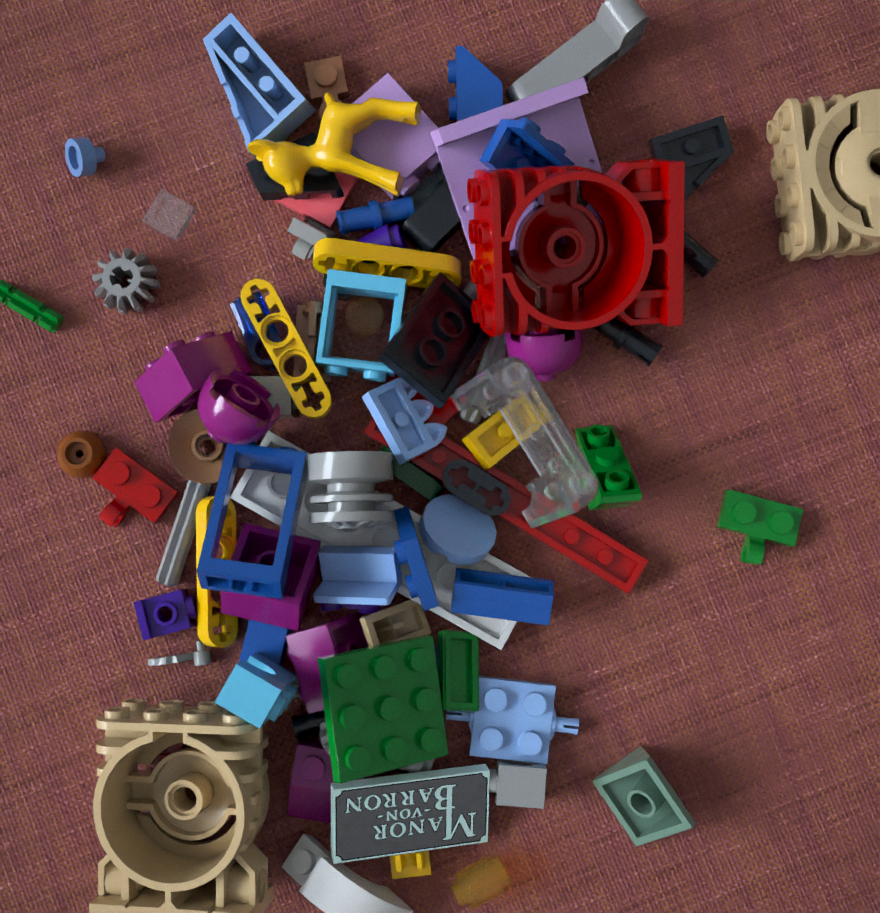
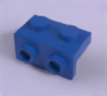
(521, 145)

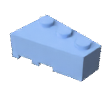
(257, 89)

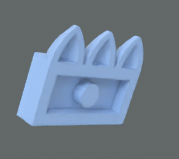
(403, 420)

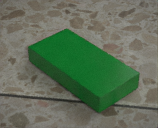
(458, 670)

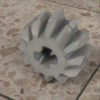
(112, 276)

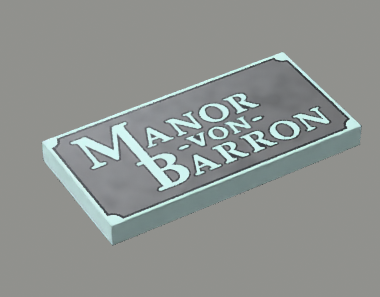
(409, 813)

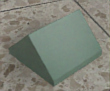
(642, 799)

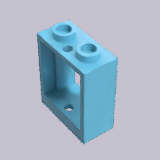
(360, 285)

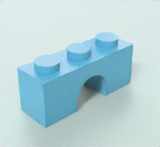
(258, 690)

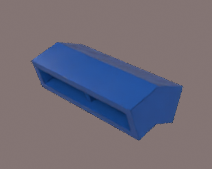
(502, 596)

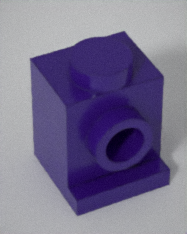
(151, 618)

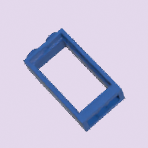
(245, 576)

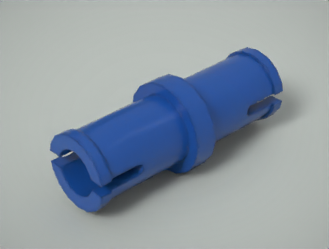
(374, 215)

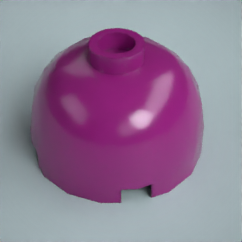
(546, 352)
(235, 408)

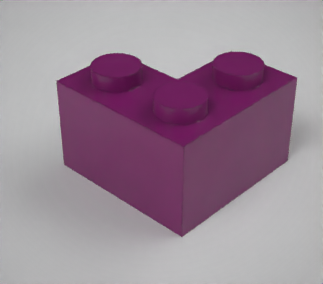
(176, 378)

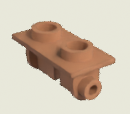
(308, 327)

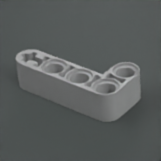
(589, 52)

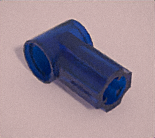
(249, 332)

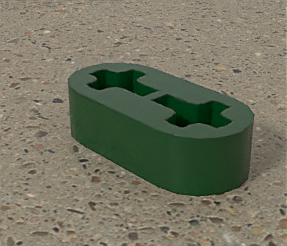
(414, 478)

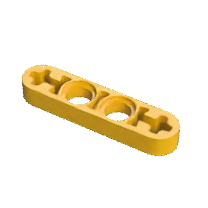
(348, 254)
(290, 347)
(205, 618)

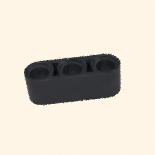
(433, 221)

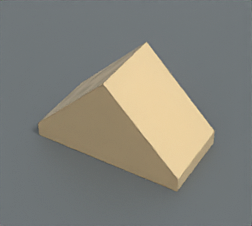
(395, 623)

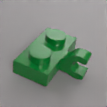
(759, 521)

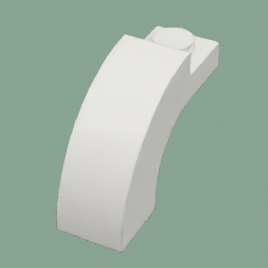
(335, 886)

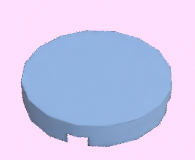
(457, 530)

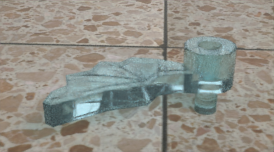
(428, 187)

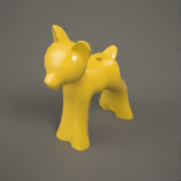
(289, 162)

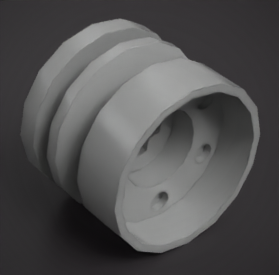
(350, 488)

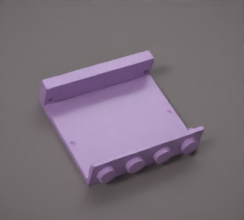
(554, 111)

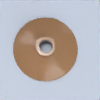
(185, 452)

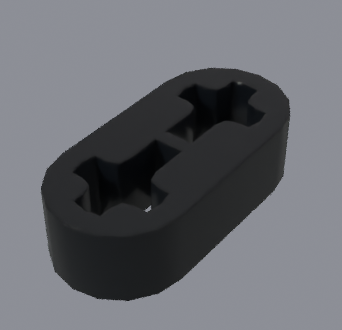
(482, 480)

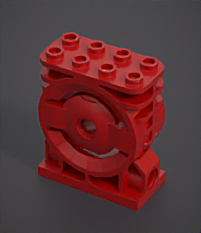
(641, 258)

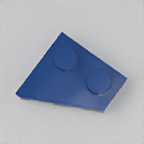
(410, 552)

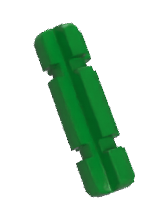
(30, 307)

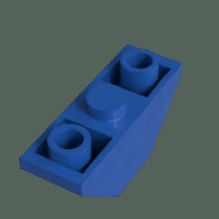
(475, 84)

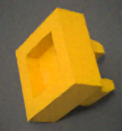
(410, 865)

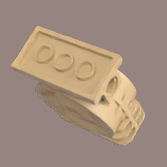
(819, 211)
(147, 855)

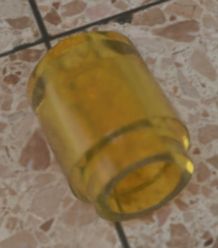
(480, 882)

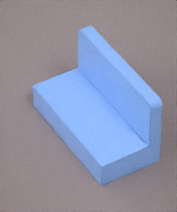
(358, 575)

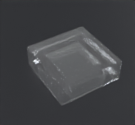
(169, 215)

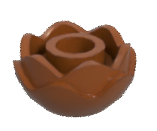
(93, 454)

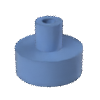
(82, 156)

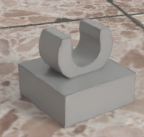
(308, 233)

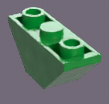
(607, 459)

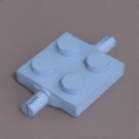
(514, 720)

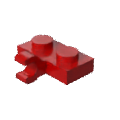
(133, 488)

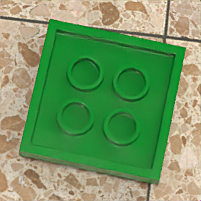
(382, 707)

